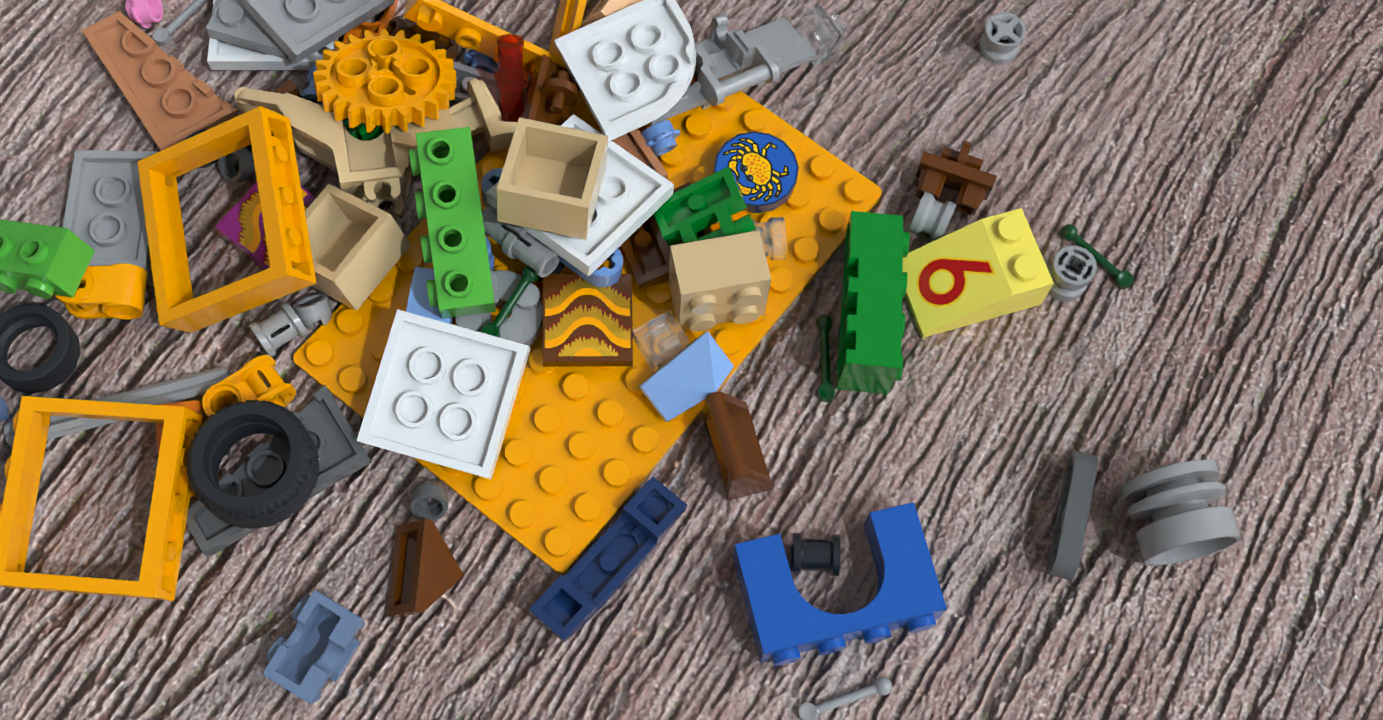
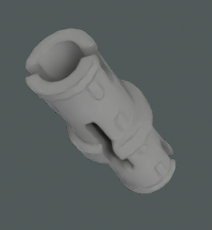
(520, 244)

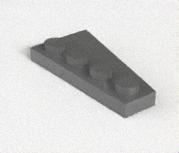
(338, 458)

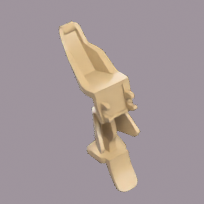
(377, 167)

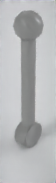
(162, 35)
(809, 711)

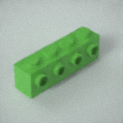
(454, 223)
(41, 259)

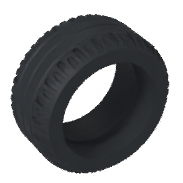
(225, 430)

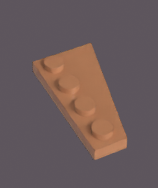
(155, 84)

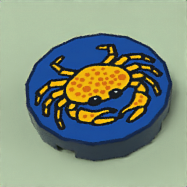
(762, 168)

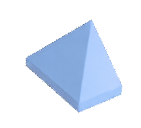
(687, 377)

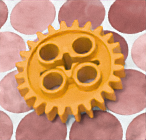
(385, 81)

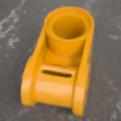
(109, 293)
(249, 385)

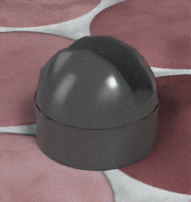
(237, 160)
(420, 503)

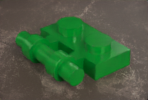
(703, 205)

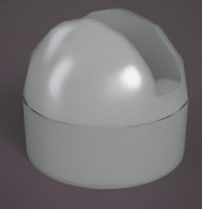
(312, 309)

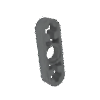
(1072, 515)

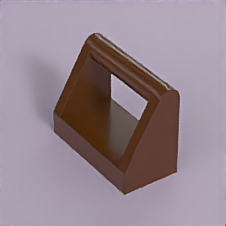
(735, 446)

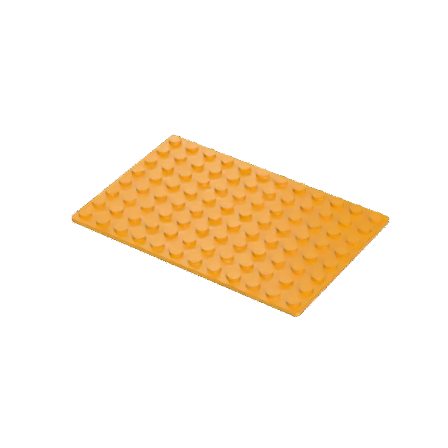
(589, 432)

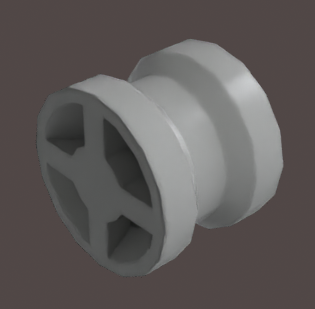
(997, 28)
(932, 216)

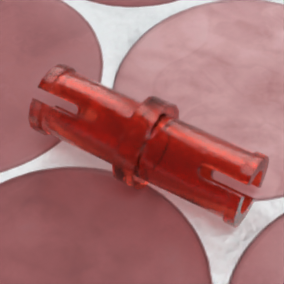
(510, 76)

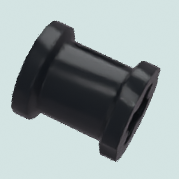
(815, 554)

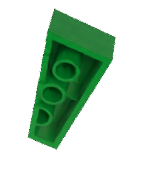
(872, 303)

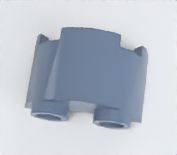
(316, 649)

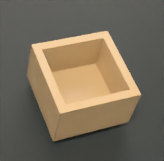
(552, 178)
(351, 245)
(719, 281)

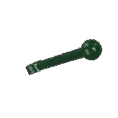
(528, 276)
(1122, 279)
(825, 391)

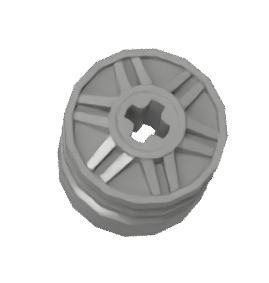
(1178, 503)

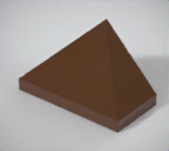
(420, 569)

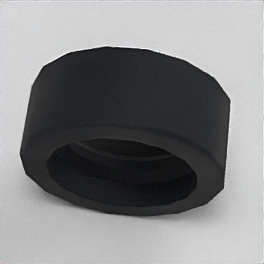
(57, 367)

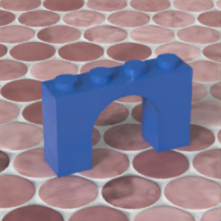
(789, 625)

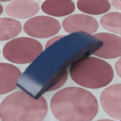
(610, 561)

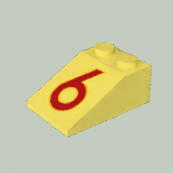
(976, 274)

